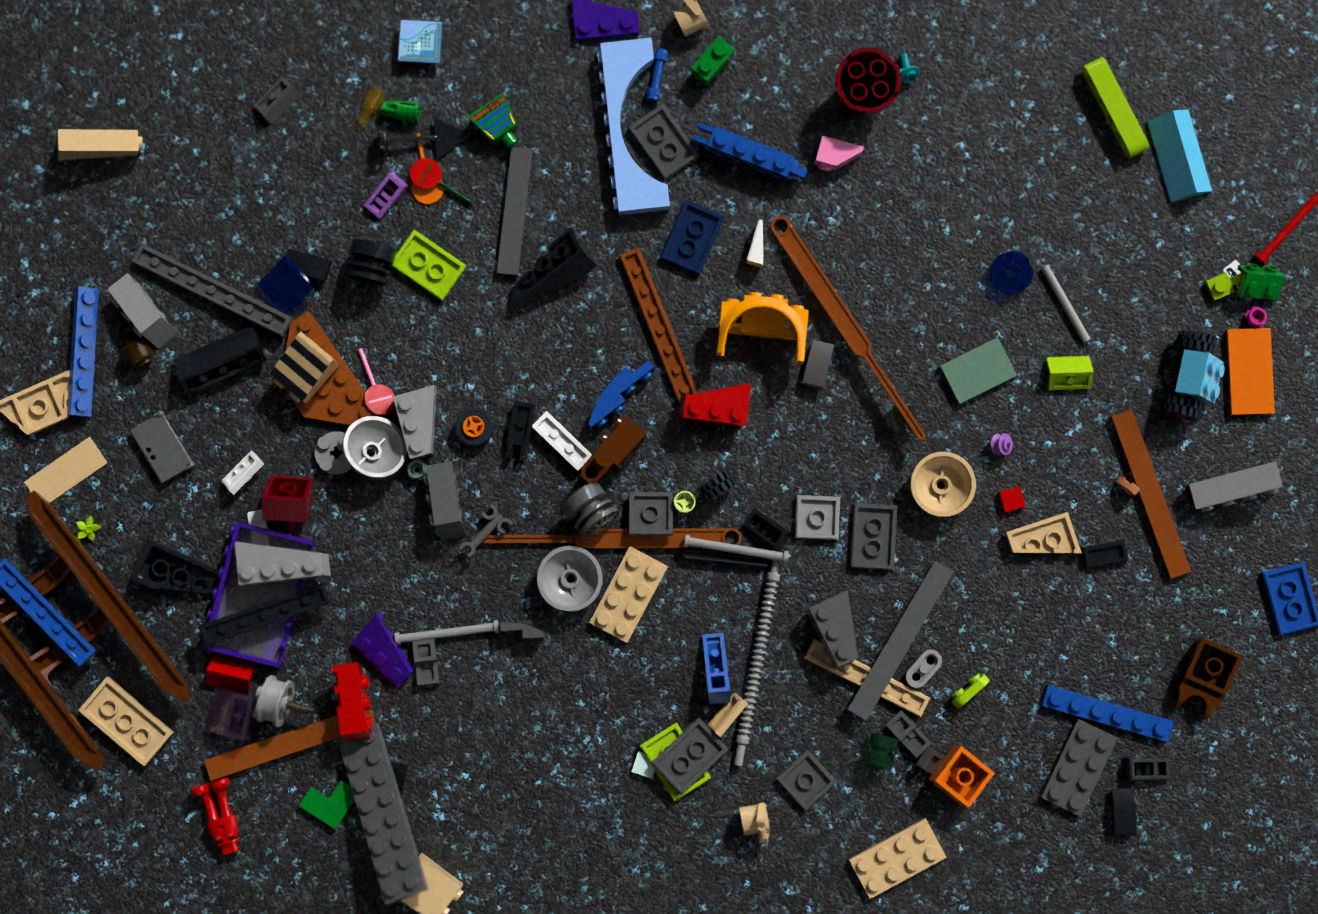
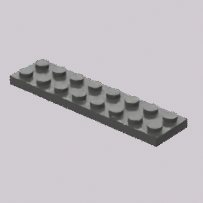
(383, 817)

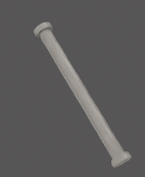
(737, 549)
(449, 632)

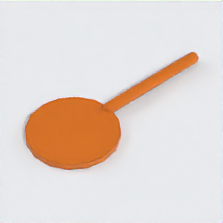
(426, 196)

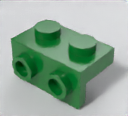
(1260, 281)

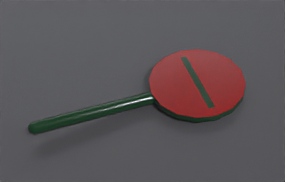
(427, 174)

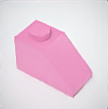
(835, 153)

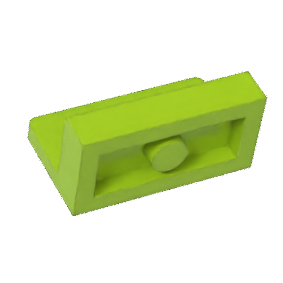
(1069, 373)

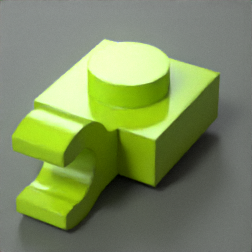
(1222, 285)

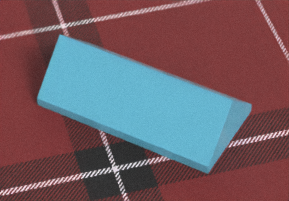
(1179, 155)

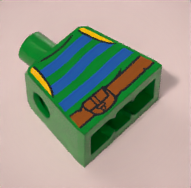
(496, 122)

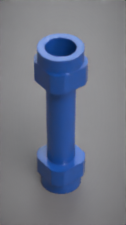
(654, 92)

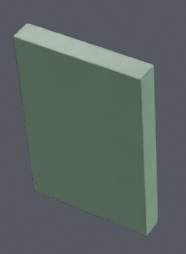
(978, 370)

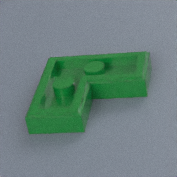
(330, 809)

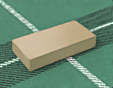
(727, 714)

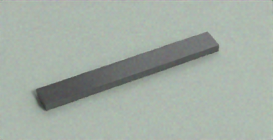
(212, 290)
(900, 640)

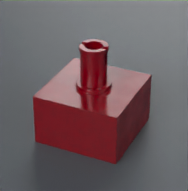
(288, 500)

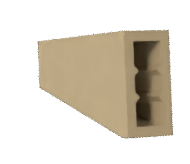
(97, 143)

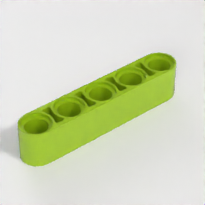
(1115, 107)

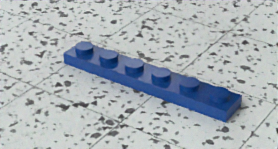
(83, 351)
(44, 614)
(1107, 713)

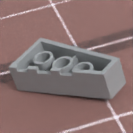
(1236, 485)
(274, 564)

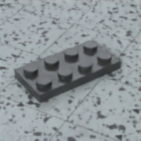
(1078, 767)

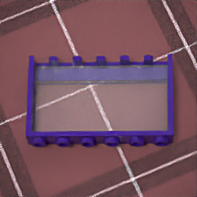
(268, 642)

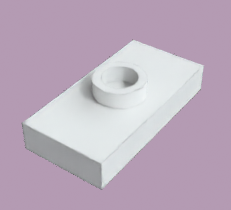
(242, 472)

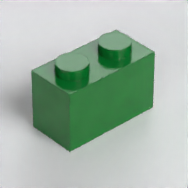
(712, 61)

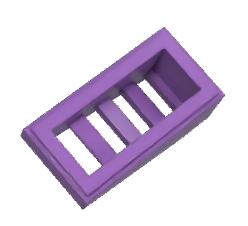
(380, 191)

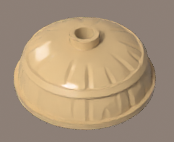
(957, 479)

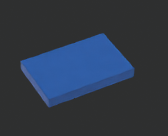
(1290, 598)

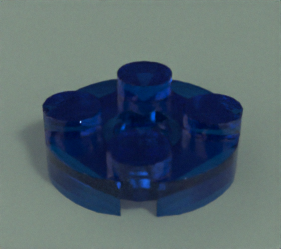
(1022, 268)

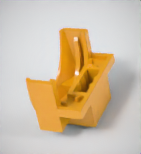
(764, 318)

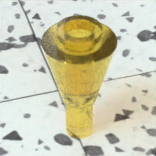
(373, 100)

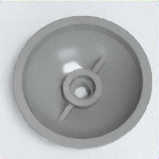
(380, 438)
(553, 578)

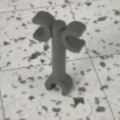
(494, 520)

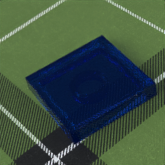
(286, 285)

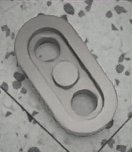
(923, 668)

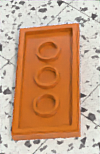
(1250, 371)

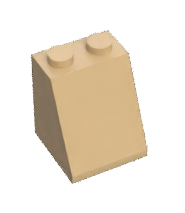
(442, 889)

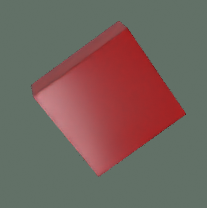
(1012, 499)

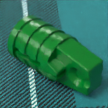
(401, 110)

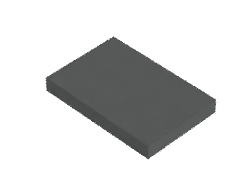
(663, 142)
(873, 536)
(689, 755)

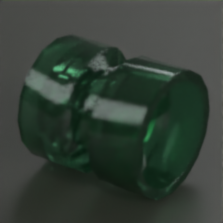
(881, 750)

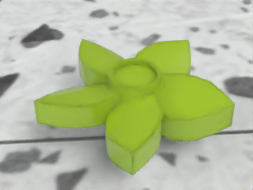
(87, 528)

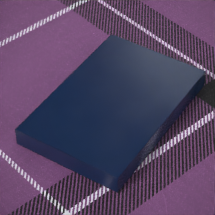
(692, 237)

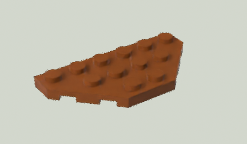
(341, 395)

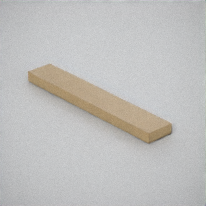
(856, 673)

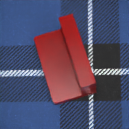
(230, 672)

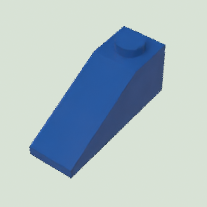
(716, 668)

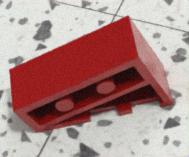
(718, 406)
(352, 701)

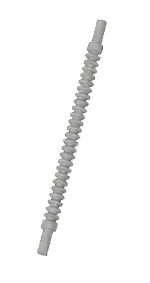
(743, 739)

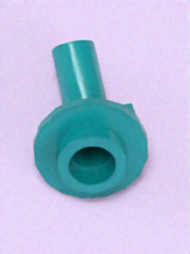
(908, 73)

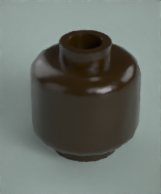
(137, 352)

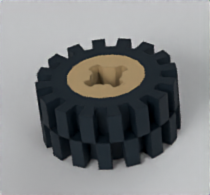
(716, 486)

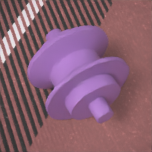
(1001, 444)

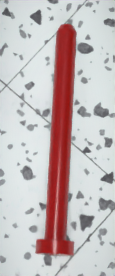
(1261, 258)

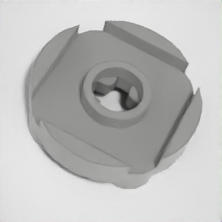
(323, 454)

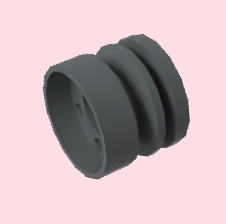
(590, 510)

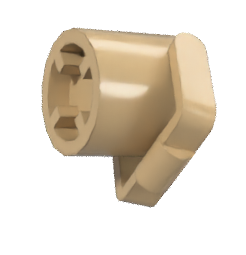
(690, 17)
(755, 821)

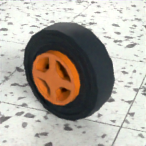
(478, 423)

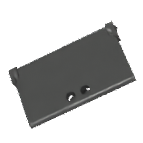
(166, 453)

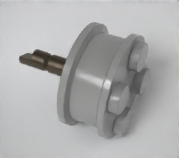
(276, 701)

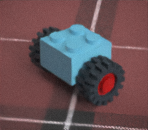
(1197, 376)

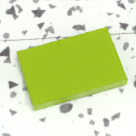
(428, 265)
(656, 745)

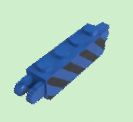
(750, 153)

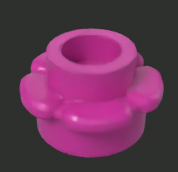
(1261, 317)

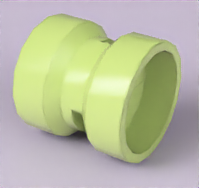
(684, 502)

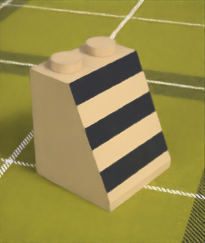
(303, 368)

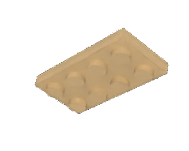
(628, 594)
(126, 721)
(897, 858)

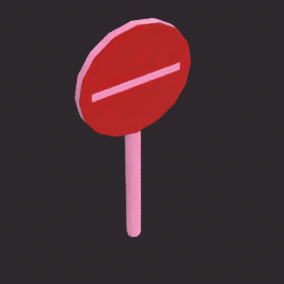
(378, 397)

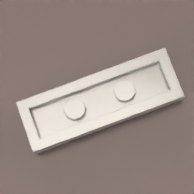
(562, 440)

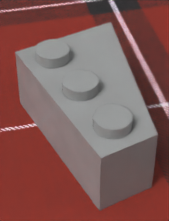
(141, 310)
(417, 420)

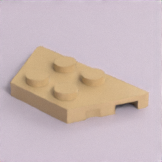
(39, 404)

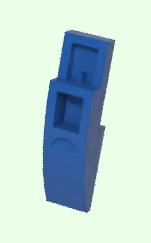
(611, 398)

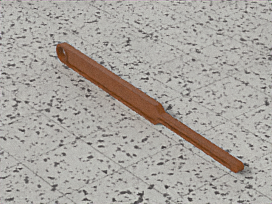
(839, 313)
(620, 538)

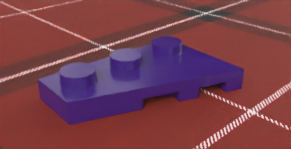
(602, 21)
(380, 649)

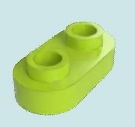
(961, 696)

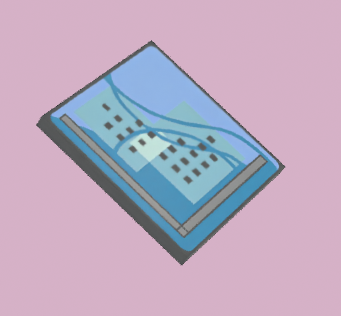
(420, 41)

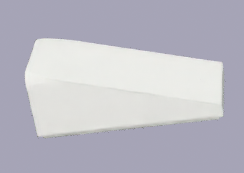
(755, 254)

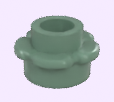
(417, 463)

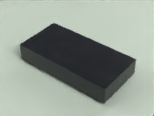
(1104, 554)

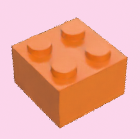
(961, 776)

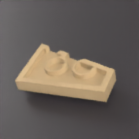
(1045, 536)

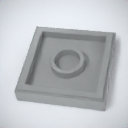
(817, 517)

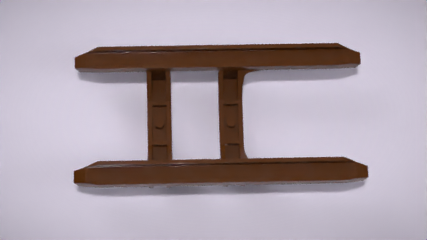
(111, 610)

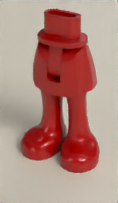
(224, 828)

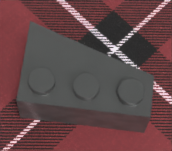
(444, 500)
(835, 628)

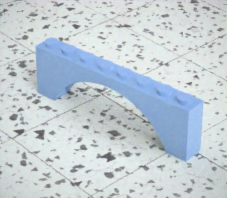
(621, 66)

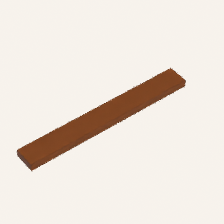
(658, 323)
(1150, 494)
(274, 747)

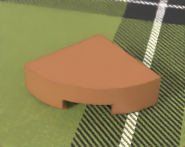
(1130, 489)

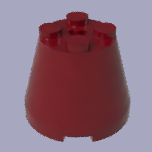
(867, 70)

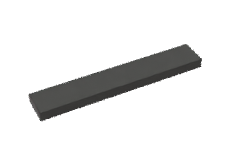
(515, 211)

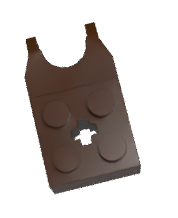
(614, 448)
(1208, 684)

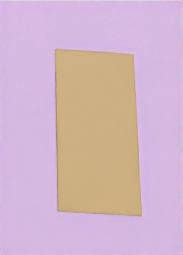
(67, 470)

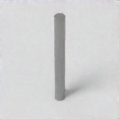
(1065, 303)

